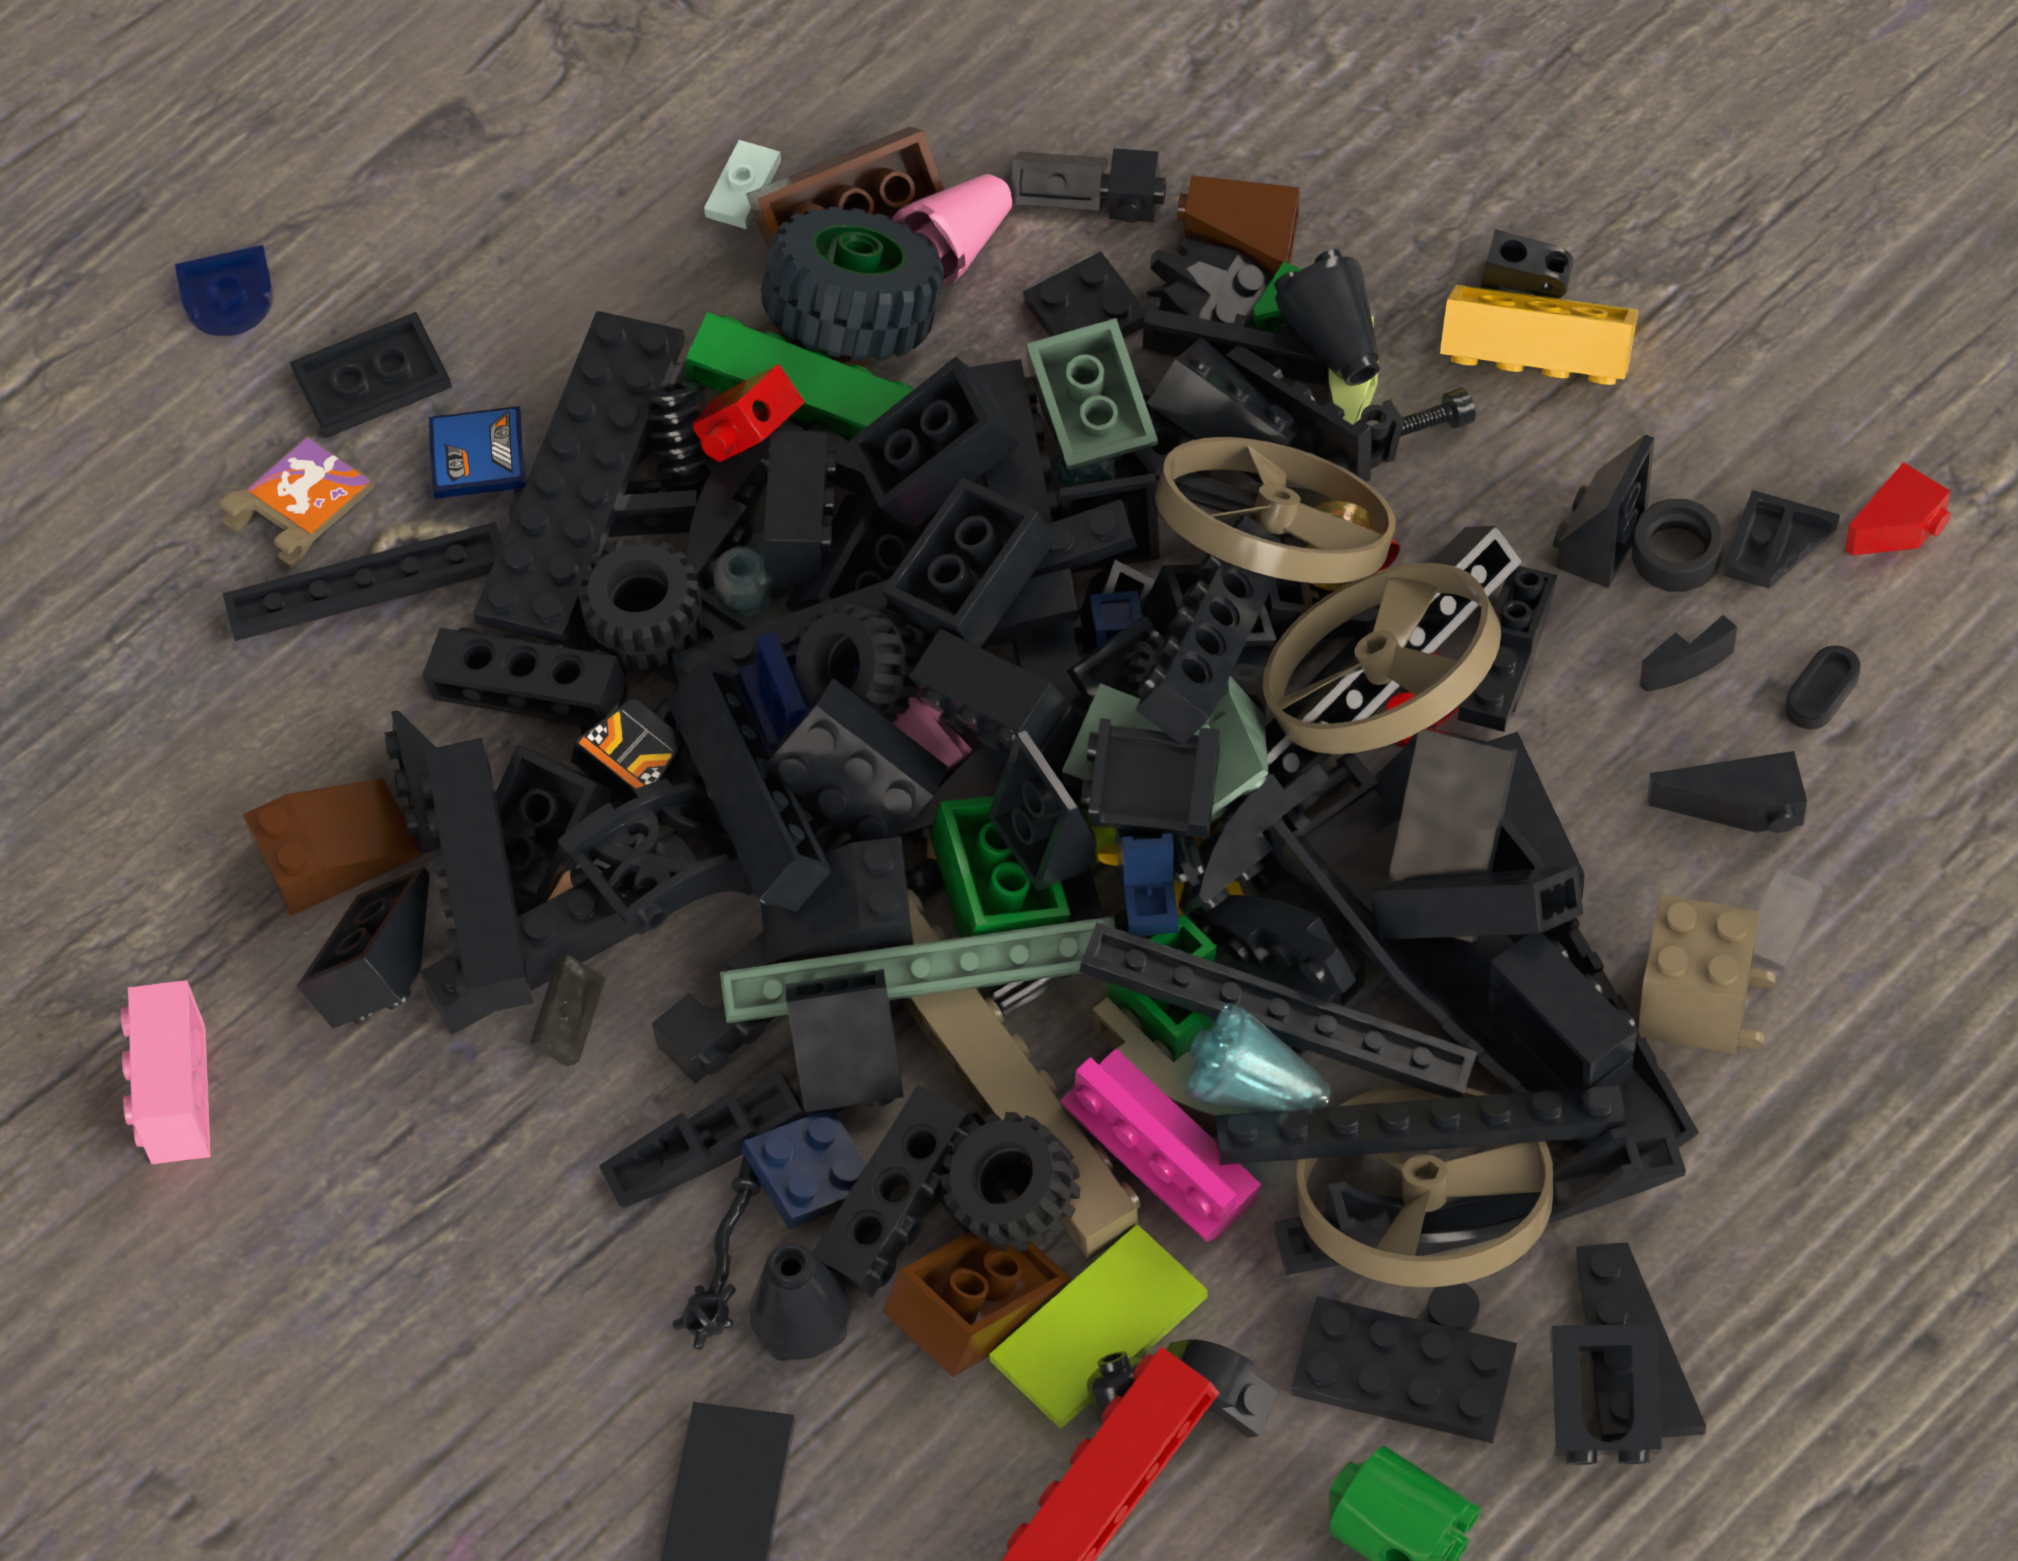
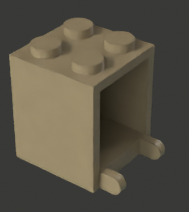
(1701, 975)

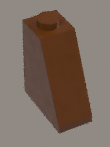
(1243, 217)

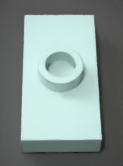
(745, 171)

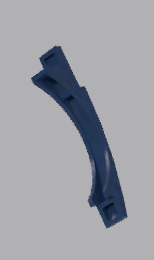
(1142, 855)

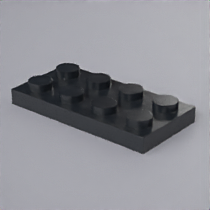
(1404, 1369)

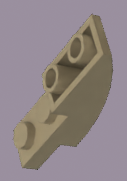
(1123, 1031)

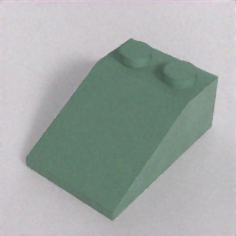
(1090, 394)

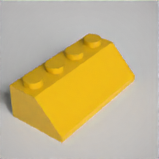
(1538, 333)

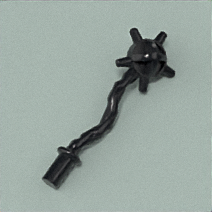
(709, 1309)

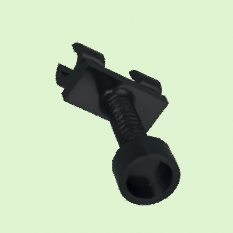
(1455, 409)

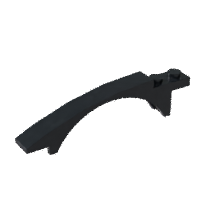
(1595, 1176)

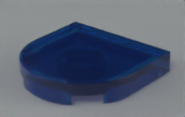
(226, 291)

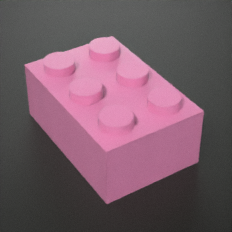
(166, 1072)

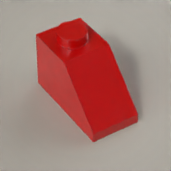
(1900, 514)

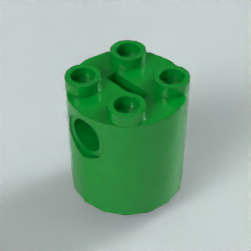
(1398, 1511)

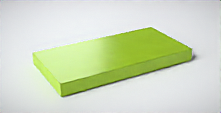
(1113, 1306)

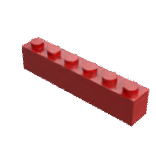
(1117, 1464)

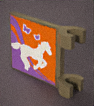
(301, 495)

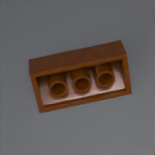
(871, 178)

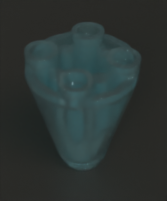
(1251, 1067)

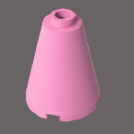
(959, 220)

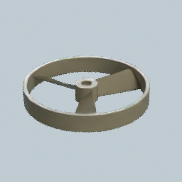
(1346, 549)
(1434, 679)
(1425, 1188)

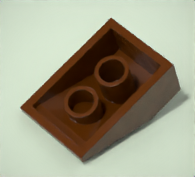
(329, 840)
(971, 1298)

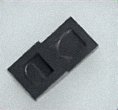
(1680, 661)

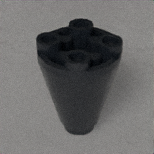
(1332, 314)
(798, 1305)

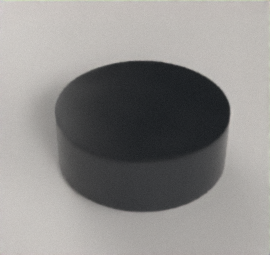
(1454, 1306)

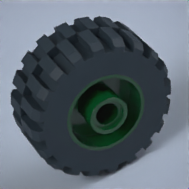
(851, 283)

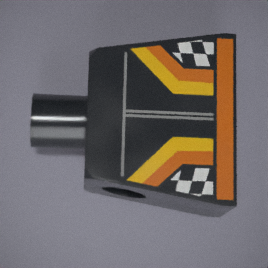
(630, 747)

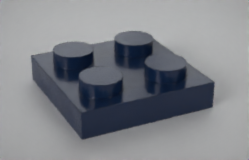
(806, 1166)

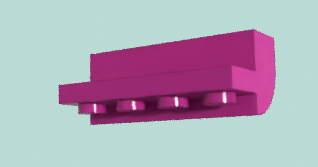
(1160, 1145)

